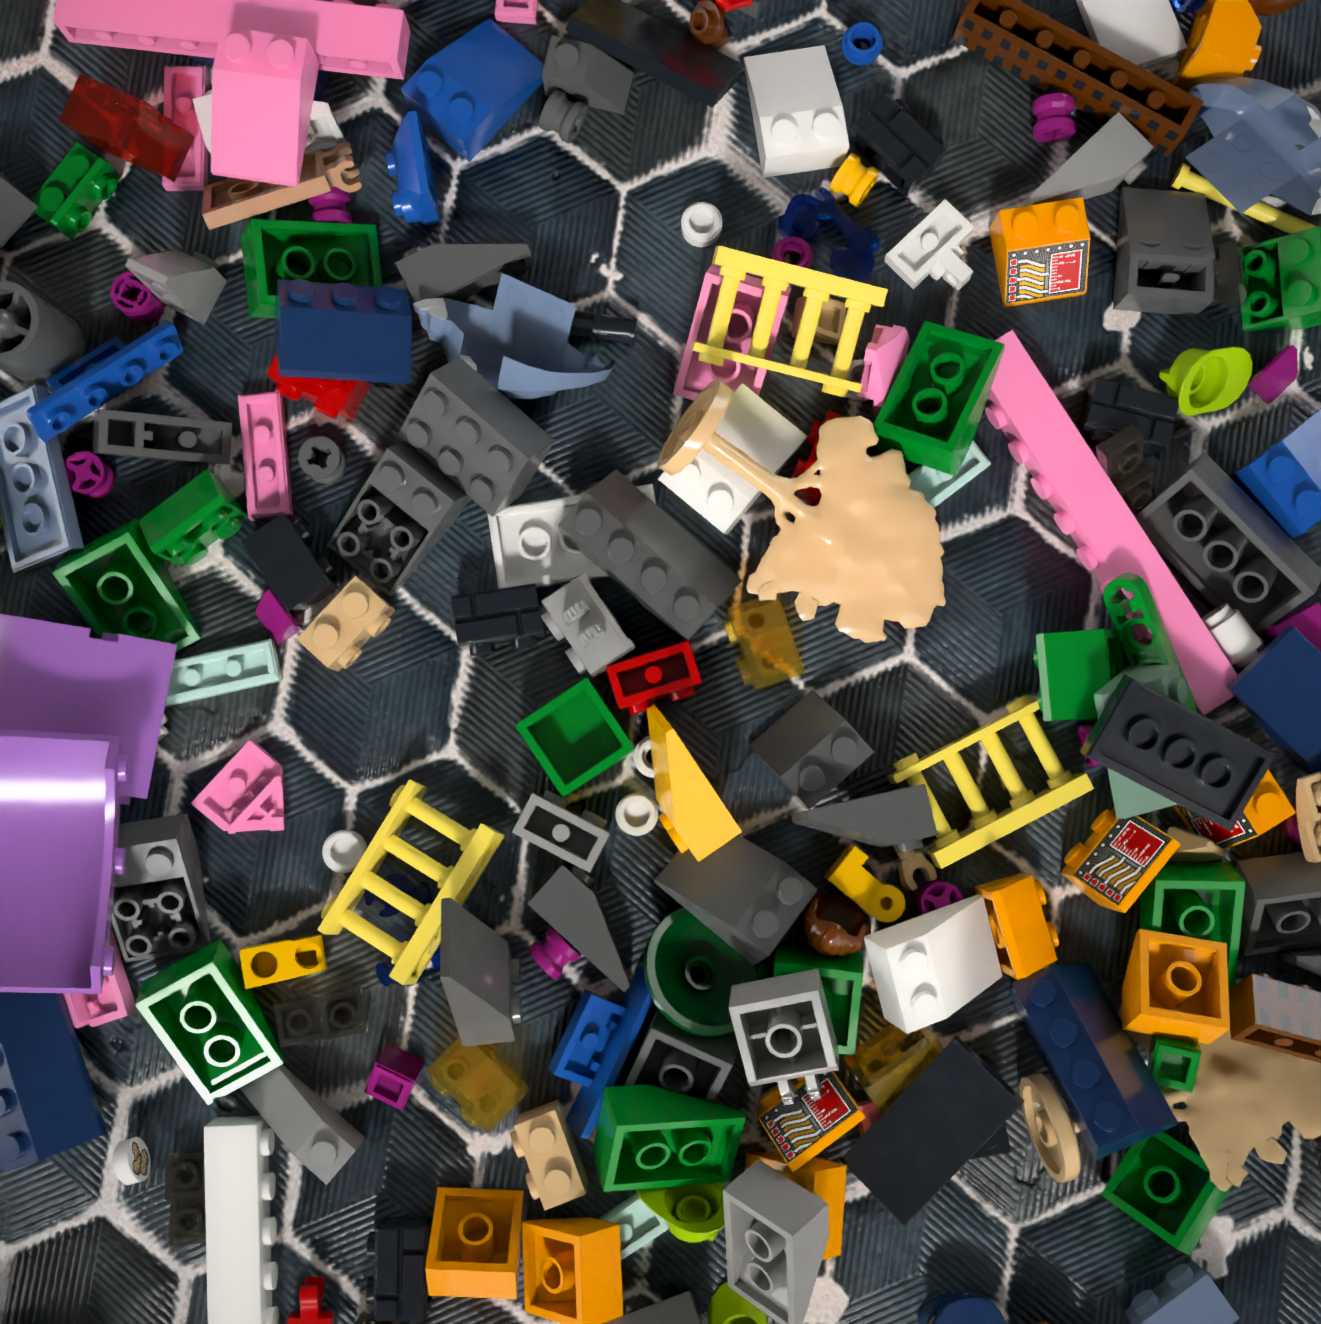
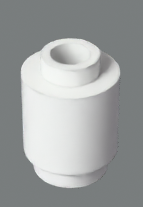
(1233, 635)

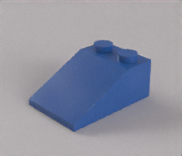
(473, 87)
(1288, 478)

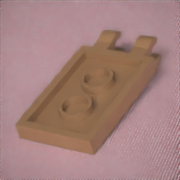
(241, 198)

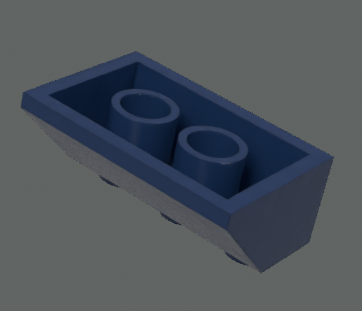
(343, 331)

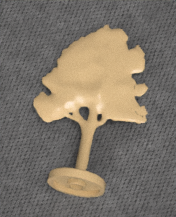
(862, 546)
(1235, 1106)

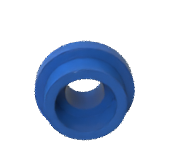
(864, 33)

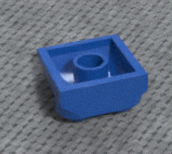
(413, 167)

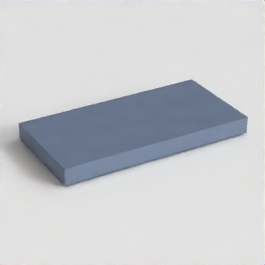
(34, 489)

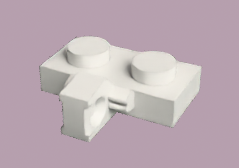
(934, 249)

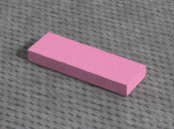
(180, 87)
(265, 455)

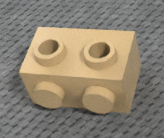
(346, 625)
(551, 1155)

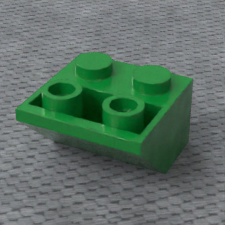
(1283, 283)
(192, 520)
(1074, 669)

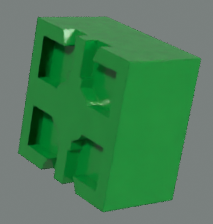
(575, 737)

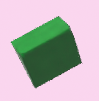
(1174, 1062)

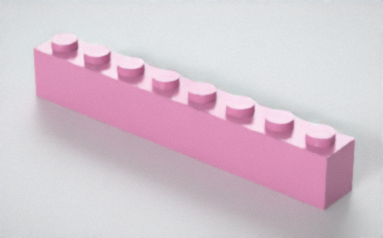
(340, 32)

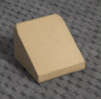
(829, 323)
(1194, 847)

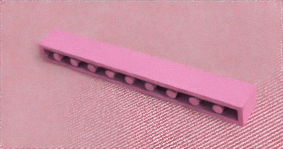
(1098, 517)

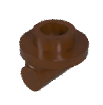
(708, 24)

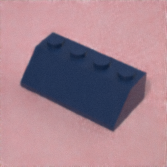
(1091, 1058)
(43, 1081)

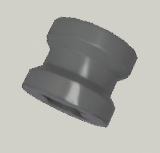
(563, 116)
(328, 467)

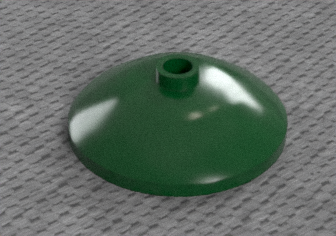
(684, 945)

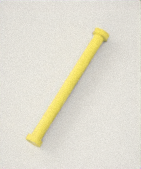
(1259, 211)

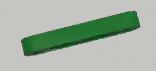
(1137, 653)

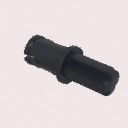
(603, 327)

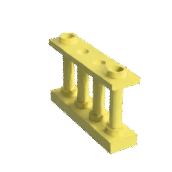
(776, 279)
(1024, 804)
(455, 882)

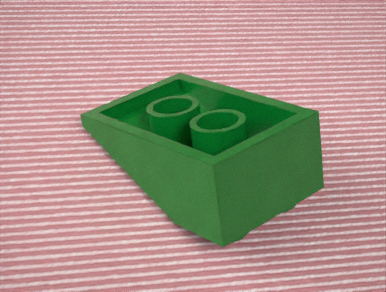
(307, 252)
(939, 397)
(126, 589)
(1197, 903)
(210, 1022)
(663, 1139)

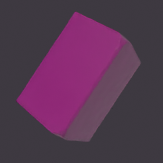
(1275, 375)
(276, 618)
(394, 1076)

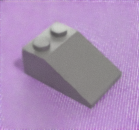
(774, 1241)

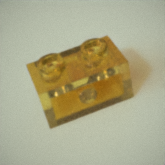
(764, 643)
(892, 1062)
(478, 1082)

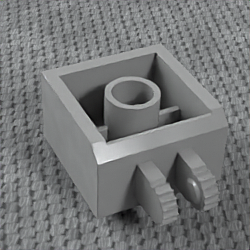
(588, 626)
(778, 1055)

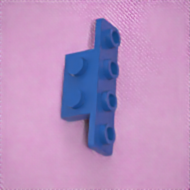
(101, 377)
(598, 1046)

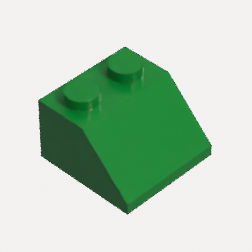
(841, 984)
(1166, 1190)

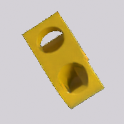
(874, 897)
(282, 960)

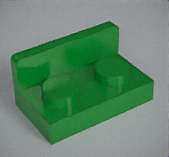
(75, 191)

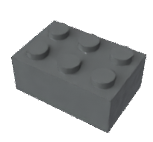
(475, 436)

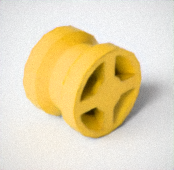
(854, 179)

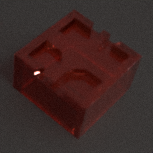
(126, 127)

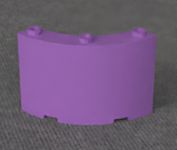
(81, 684)
(58, 859)

